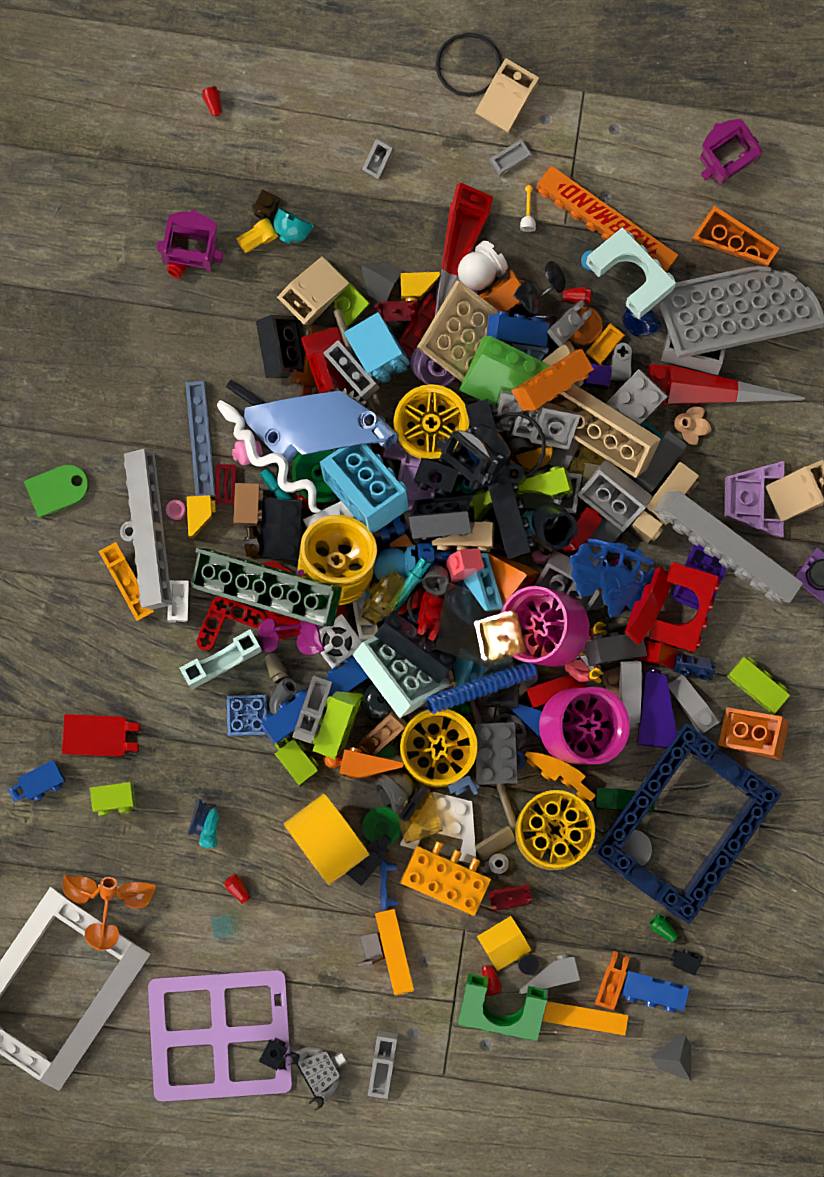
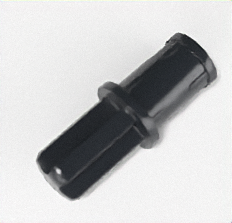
(414, 802)

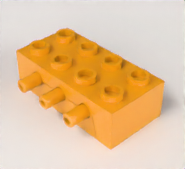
(446, 878)

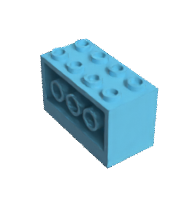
(377, 349)
(365, 485)

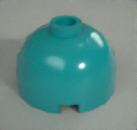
(291, 227)

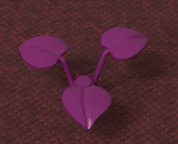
(308, 640)

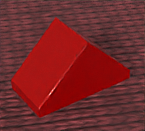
(659, 655)

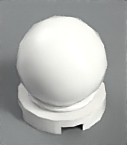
(480, 267)

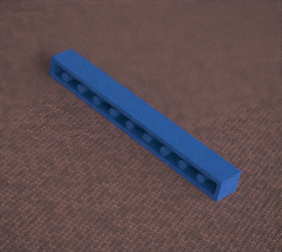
(343, 680)

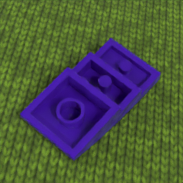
(698, 559)

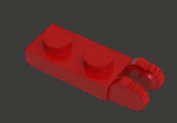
(430, 614)

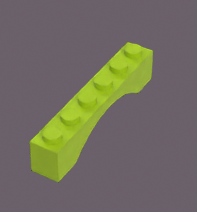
(552, 484)

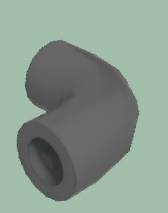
(283, 692)

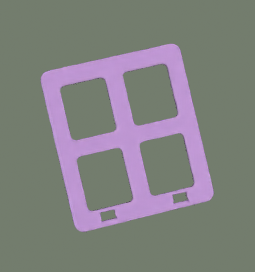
(218, 1035)

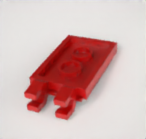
(97, 735)

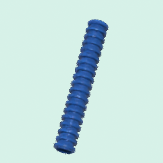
(481, 687)

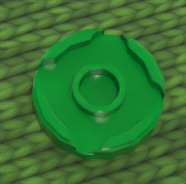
(381, 822)

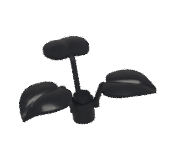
(527, 295)

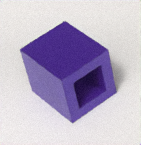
(599, 377)

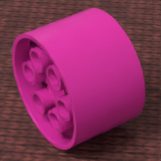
(570, 631)
(608, 741)

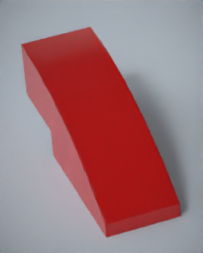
(542, 693)

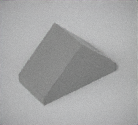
(378, 158)

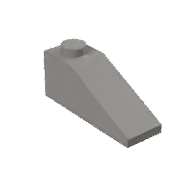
(692, 704)
(556, 973)

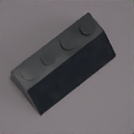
(415, 648)

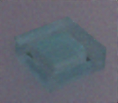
(222, 925)

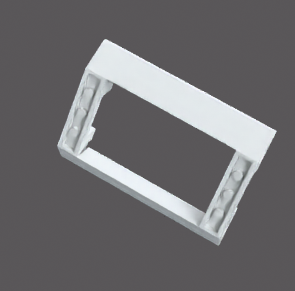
(131, 961)

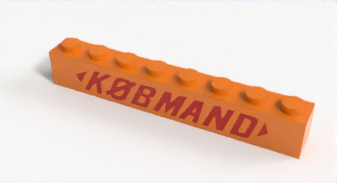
(598, 215)

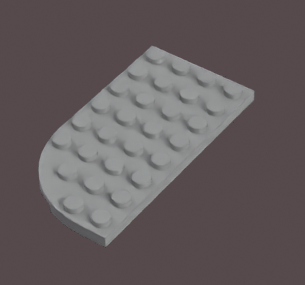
(738, 309)

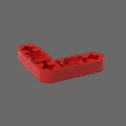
(221, 615)

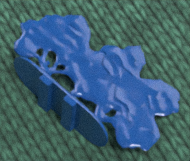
(618, 582)

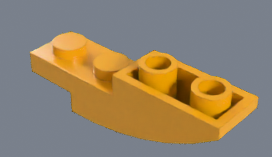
(553, 768)

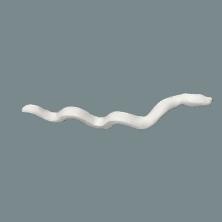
(233, 415)

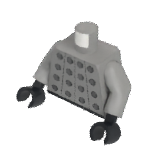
(318, 1071)

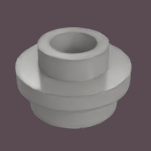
(492, 866)

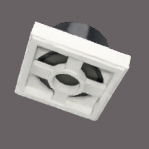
(338, 642)

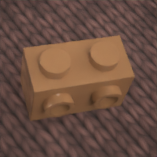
(247, 504)

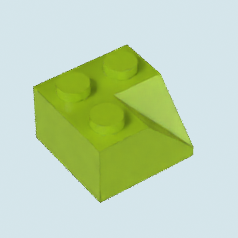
(113, 797)

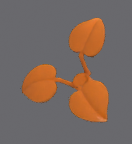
(80, 889)

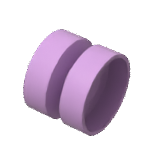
(428, 370)

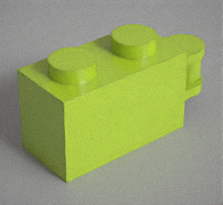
(296, 761)

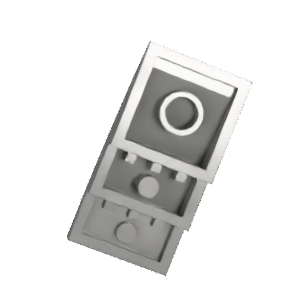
(555, 421)

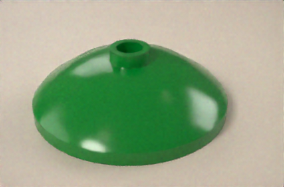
(304, 467)

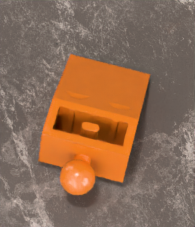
(362, 766)

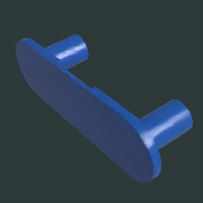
(384, 901)

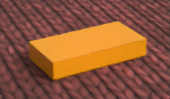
(605, 344)

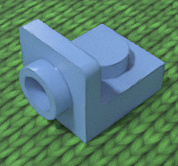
(460, 786)

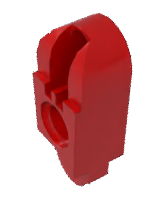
(587, 523)

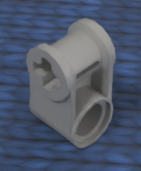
(621, 365)

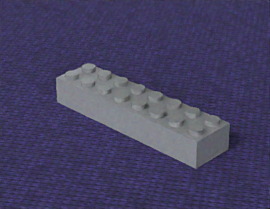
(727, 546)

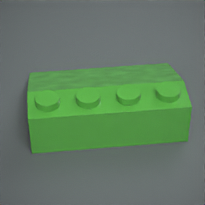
(498, 368)

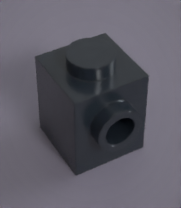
(274, 1053)

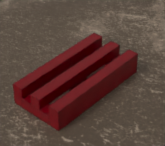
(225, 466)

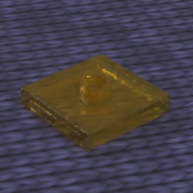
(423, 822)

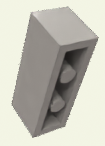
(351, 370)

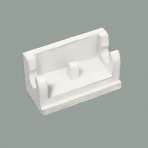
(179, 594)

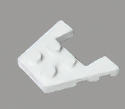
(457, 822)

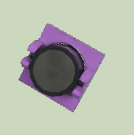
(814, 572)

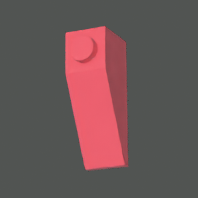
(463, 564)

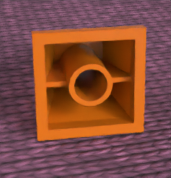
(511, 575)

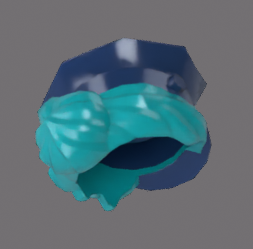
(204, 824)

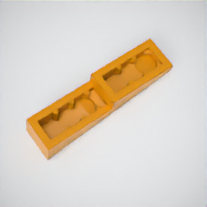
(585, 1018)

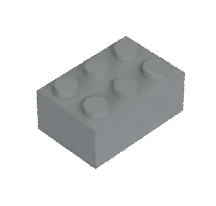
(638, 398)

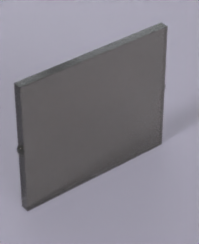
(457, 624)

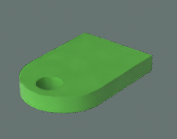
(55, 489)

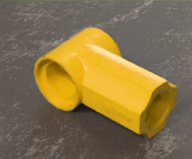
(262, 233)

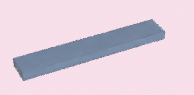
(200, 438)

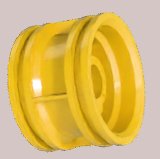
(431, 397)

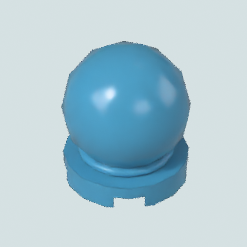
(394, 560)

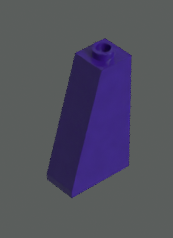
(656, 717)

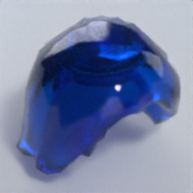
(645, 325)

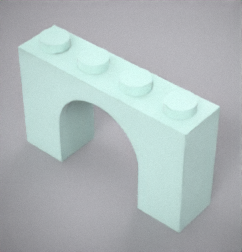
(622, 248)
(201, 671)

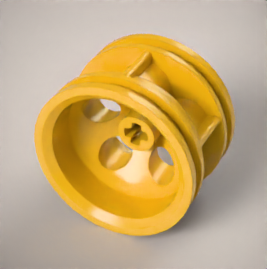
(331, 533)

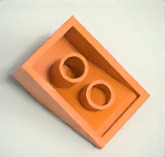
(754, 733)

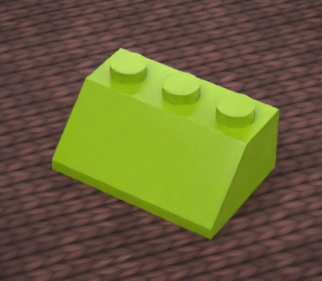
(336, 723)

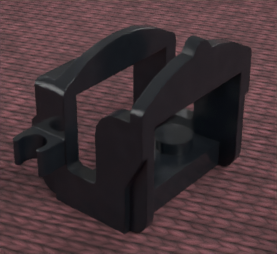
(468, 440)

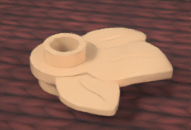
(695, 426)

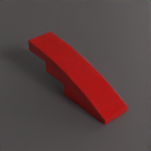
(647, 609)

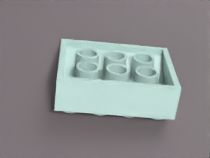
(396, 678)

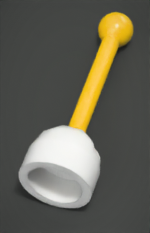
(528, 223)

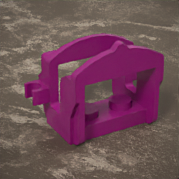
(719, 137)
(195, 227)

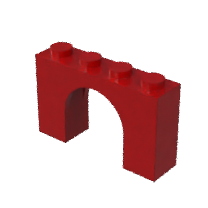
(687, 634)

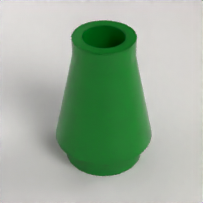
(663, 927)

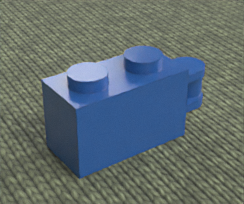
(38, 782)

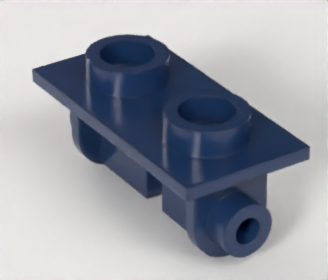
(703, 669)

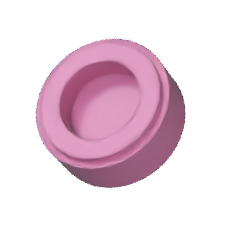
(175, 509)

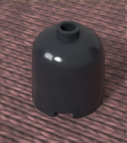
(554, 525)
(372, 708)

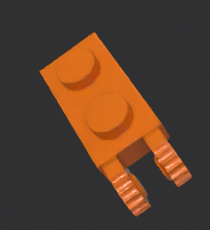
(612, 983)

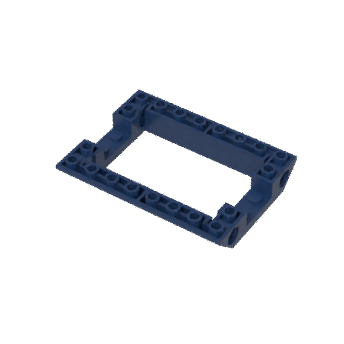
(724, 853)

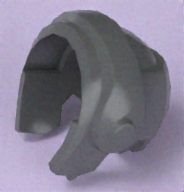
(394, 789)

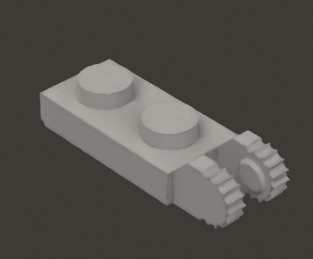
(568, 324)

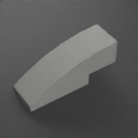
(631, 688)
(312, 709)
(382, 1064)

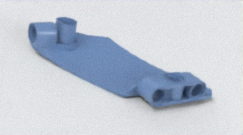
(317, 424)

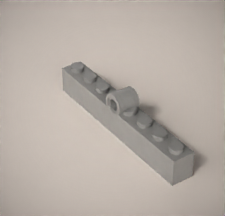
(146, 529)

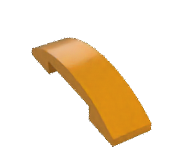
(124, 579)

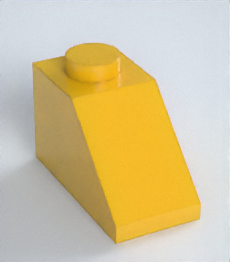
(417, 285)
(199, 513)

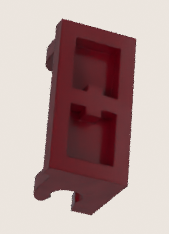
(398, 310)
(510, 897)

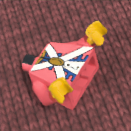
(579, 667)

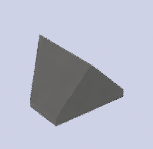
(380, 279)
(675, 1057)

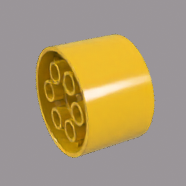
(458, 724)
(326, 839)
(535, 854)

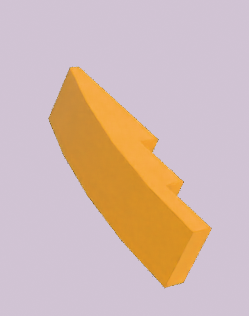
(394, 952)

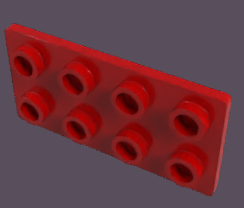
(324, 372)

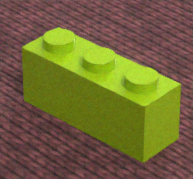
(758, 685)

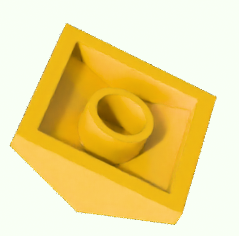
(504, 943)

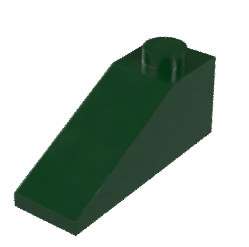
(614, 799)

